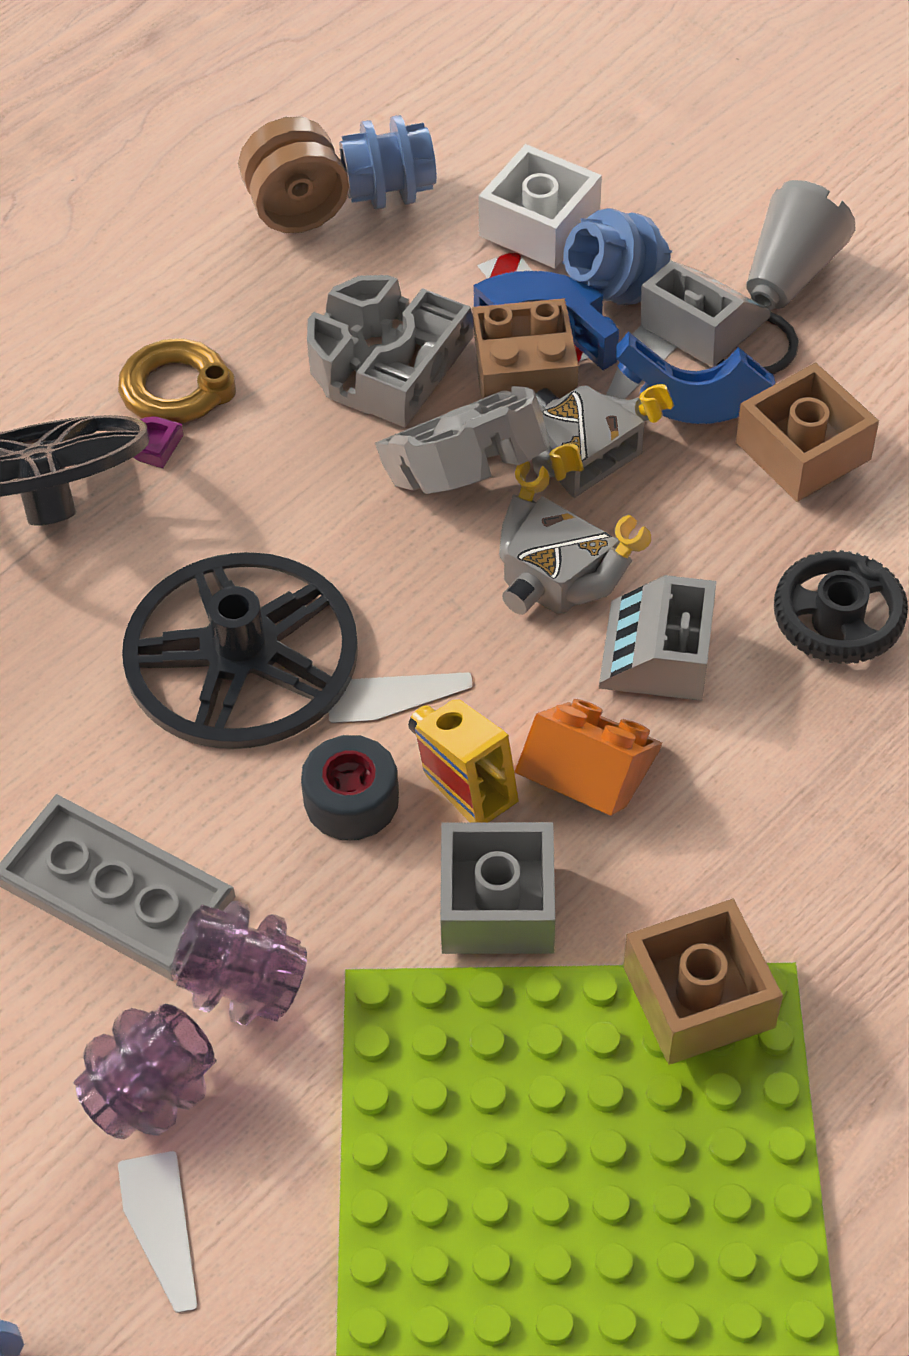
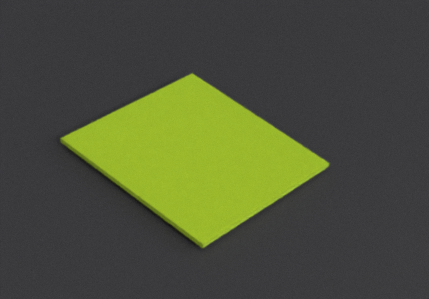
(560, 1188)

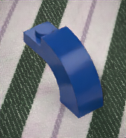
(590, 330)
(697, 395)

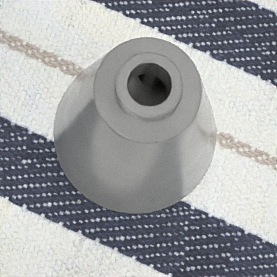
(797, 241)

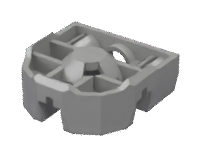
(383, 378)
(456, 445)

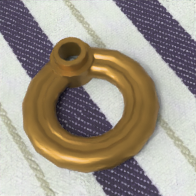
(214, 380)

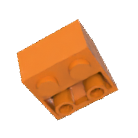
(587, 755)

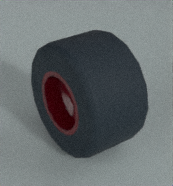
(350, 787)

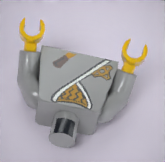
(594, 433)
(557, 555)

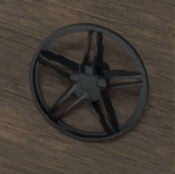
(62, 444)
(239, 643)

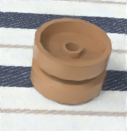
(293, 174)

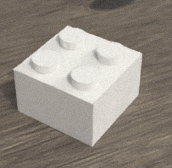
(537, 204)

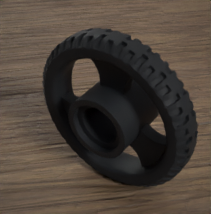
(839, 606)

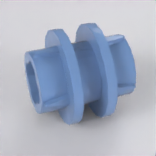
(388, 162)
(615, 254)

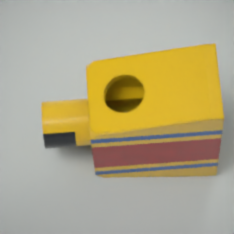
(466, 759)

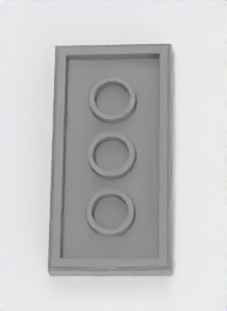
(109, 883)

